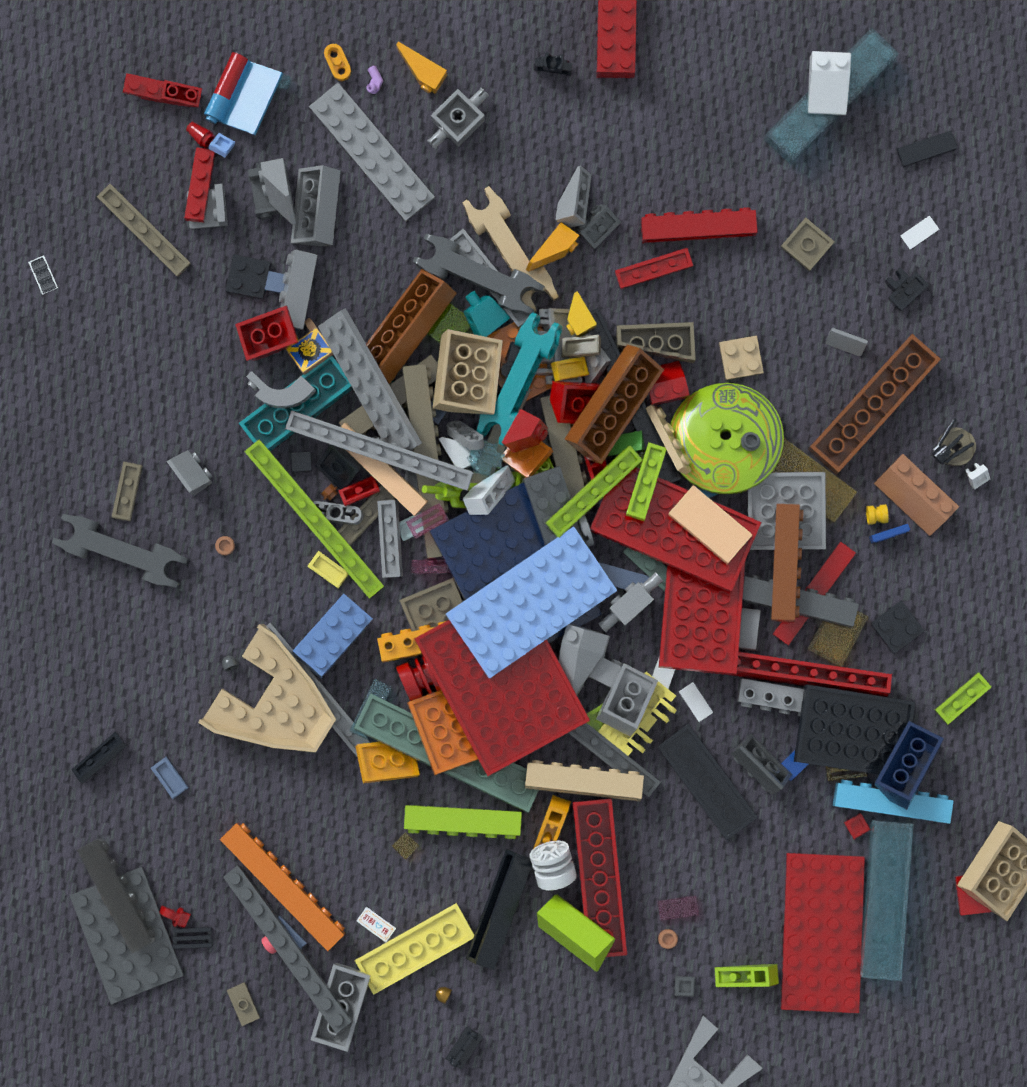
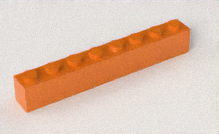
(283, 886)

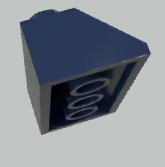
(908, 764)

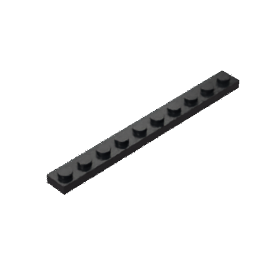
(641, 419)

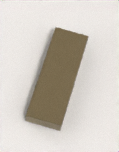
(127, 491)

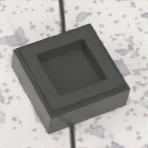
(684, 986)

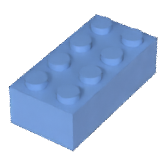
(332, 636)

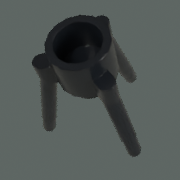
(942, 454)

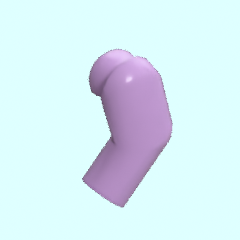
(376, 81)

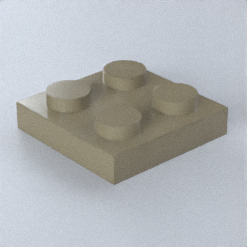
(807, 244)

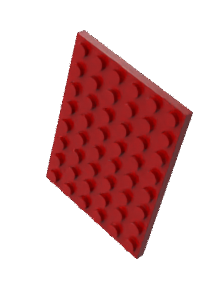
(510, 711)

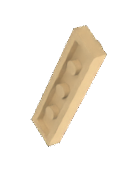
(670, 442)

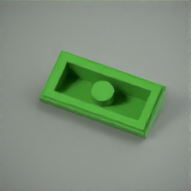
(632, 439)

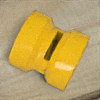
(877, 514)

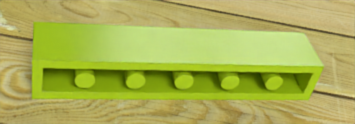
(462, 820)

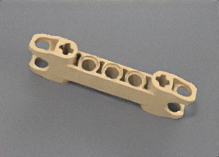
(493, 222)

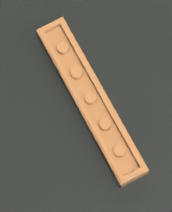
(391, 480)

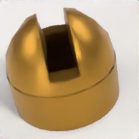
(443, 994)

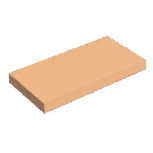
(710, 524)

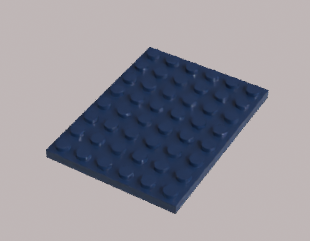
(489, 545)

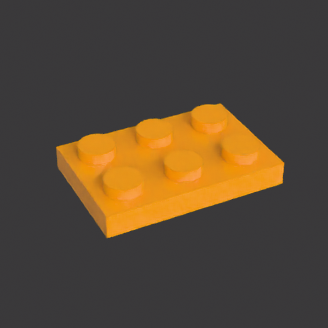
(384, 763)

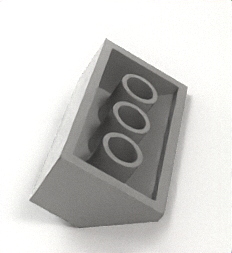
(315, 206)
(349, 988)

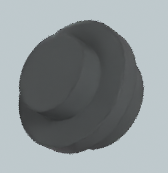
(750, 441)

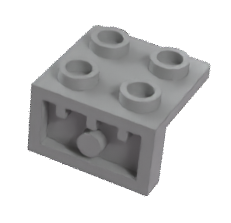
(216, 209)

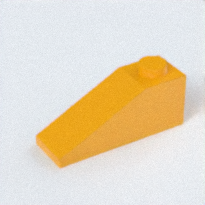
(426, 72)
(555, 247)
(553, 820)

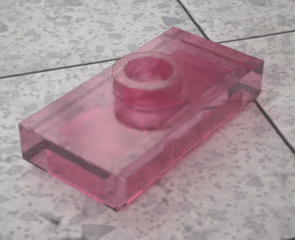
(429, 565)

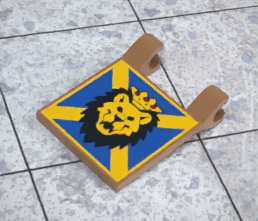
(310, 349)

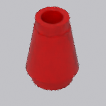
(200, 134)

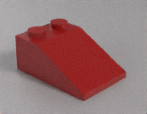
(267, 334)

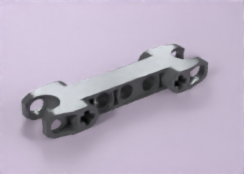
(509, 288)
(86, 539)

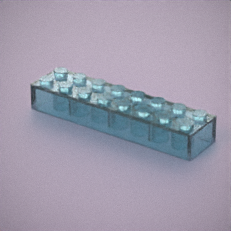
(799, 130)
(886, 900)

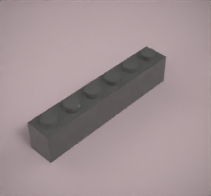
(810, 604)

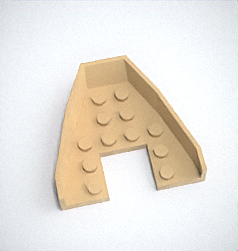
(289, 712)

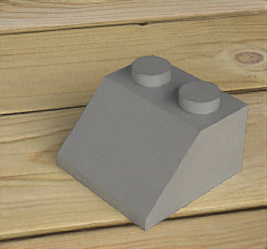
(190, 472)

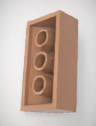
(916, 495)

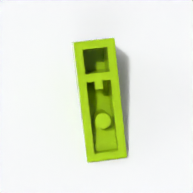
(747, 976)

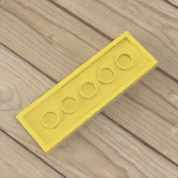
(415, 948)

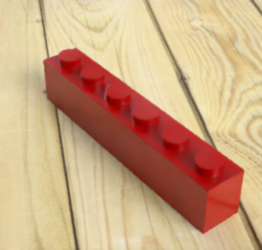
(698, 226)

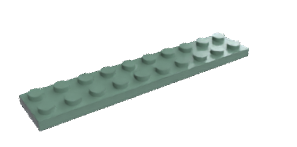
(398, 730)

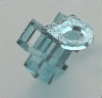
(485, 461)

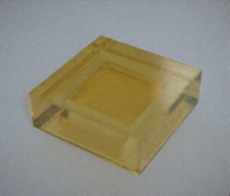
(405, 845)

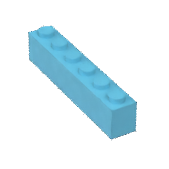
(873, 800)

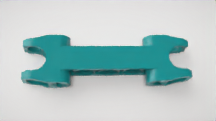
(532, 351)

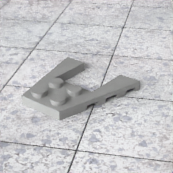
(692, 1074)

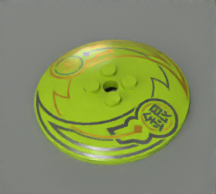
(724, 464)

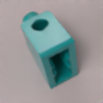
(484, 314)

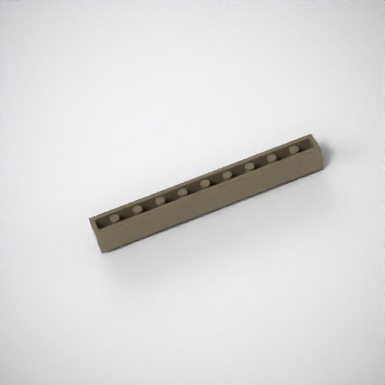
(421, 417)

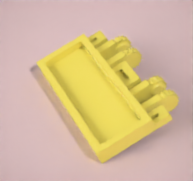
(620, 739)

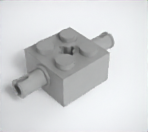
(458, 106)
(632, 603)

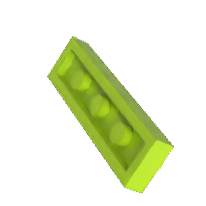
(646, 481)

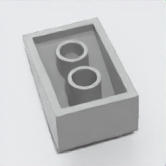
(277, 187)
(627, 700)

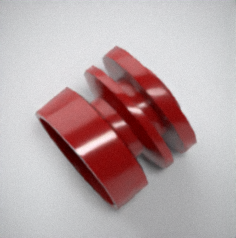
(416, 679)

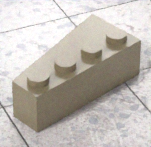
(661, 340)

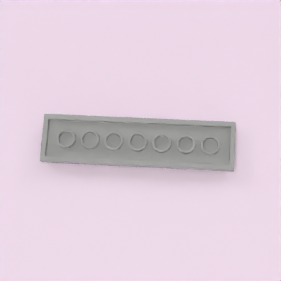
(372, 152)
(368, 381)

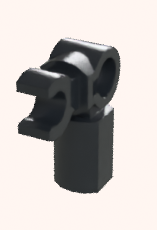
(511, 355)

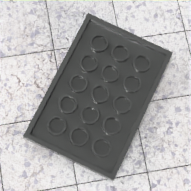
(120, 970)

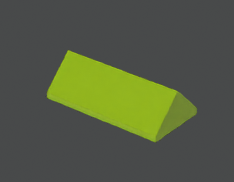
(575, 931)

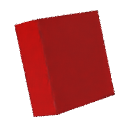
(857, 826)

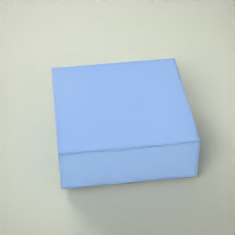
(221, 145)

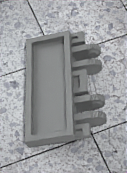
(559, 316)

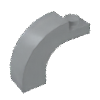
(289, 397)

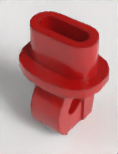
(178, 918)

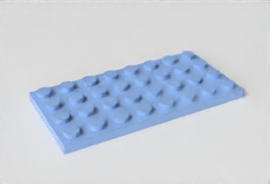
(531, 602)

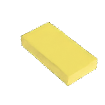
(328, 569)

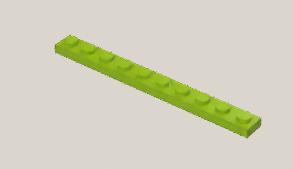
(314, 518)

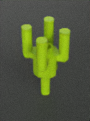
(447, 493)

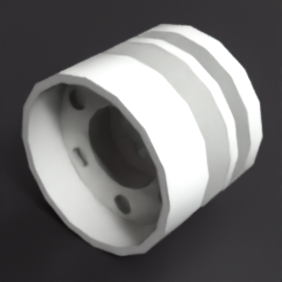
(553, 865)

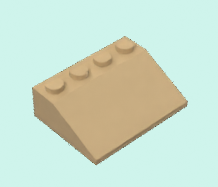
(467, 373)
(999, 871)

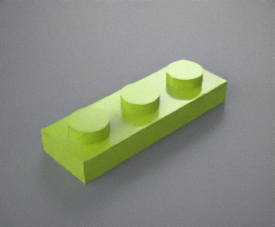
(962, 698)

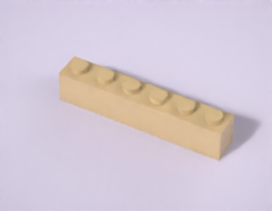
(584, 781)

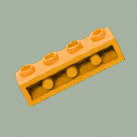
(401, 645)

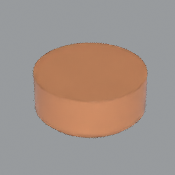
(225, 545)
(667, 938)

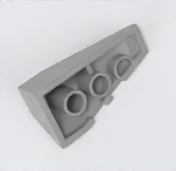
(580, 653)

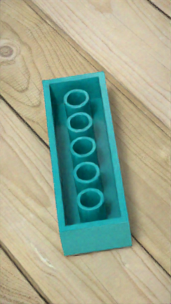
(270, 422)

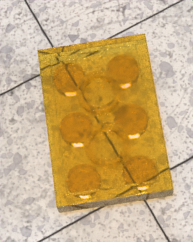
(836, 641)

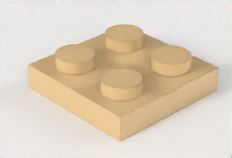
(741, 357)

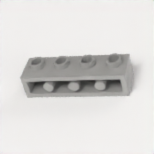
(298, 285)
(770, 696)

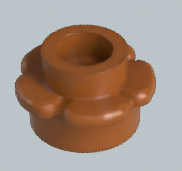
(329, 492)

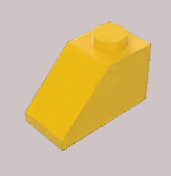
(579, 318)

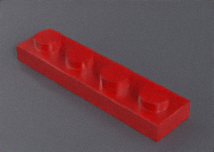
(200, 185)
(653, 268)

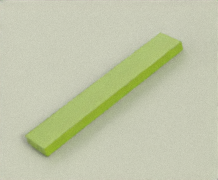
(593, 491)

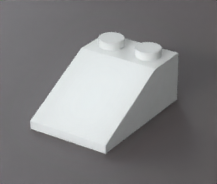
(828, 82)

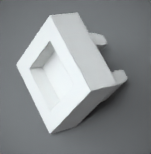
(978, 476)

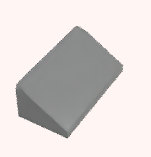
(846, 342)

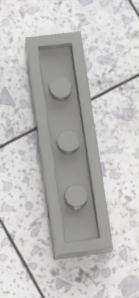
(390, 538)

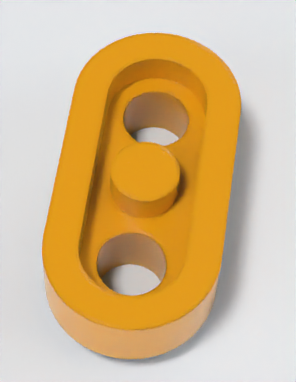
(338, 62)

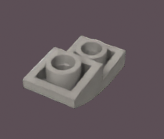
(749, 629)

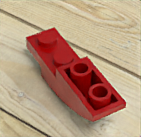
(162, 91)

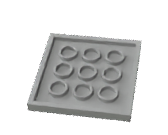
(790, 488)

